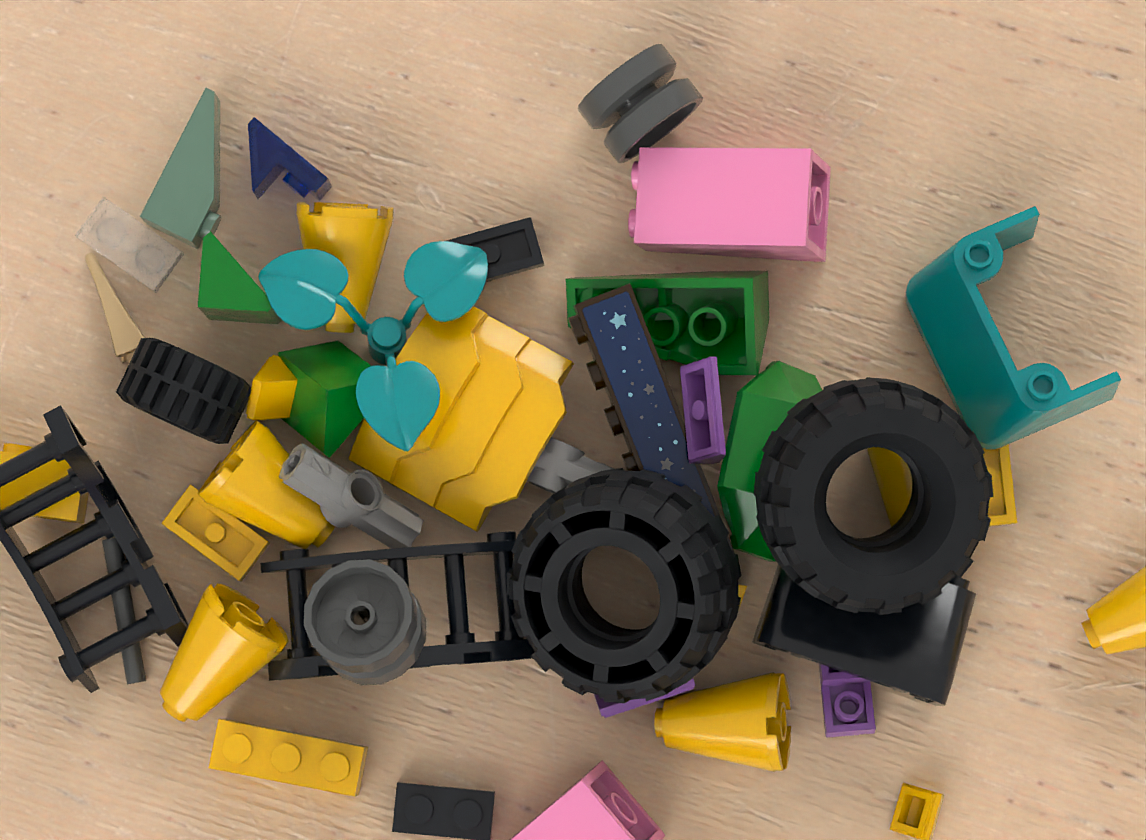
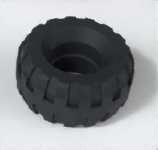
(929, 540)
(678, 544)

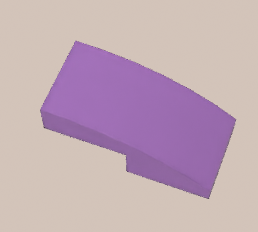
(846, 703)

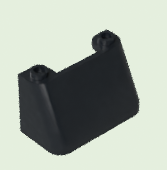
(900, 650)

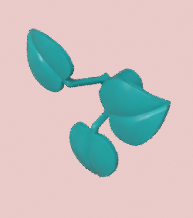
(394, 398)

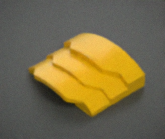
(491, 418)

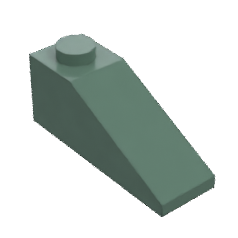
(189, 186)

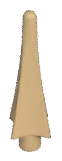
(122, 328)

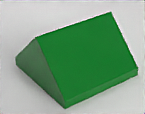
(228, 290)
(325, 393)

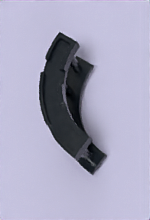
(110, 521)
(460, 644)

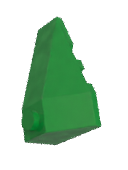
(695, 314)

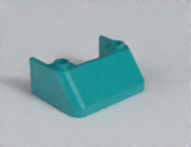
(970, 352)

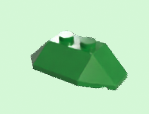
(757, 411)

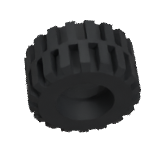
(184, 390)

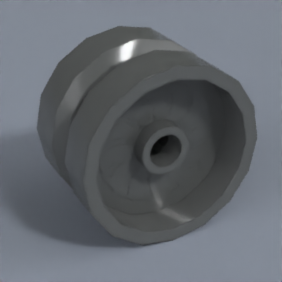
(639, 103)
(365, 622)

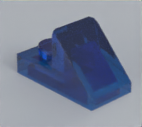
(272, 156)

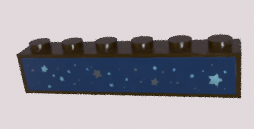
(637, 389)

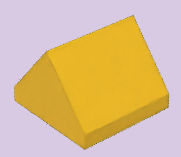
(272, 391)
(916, 812)

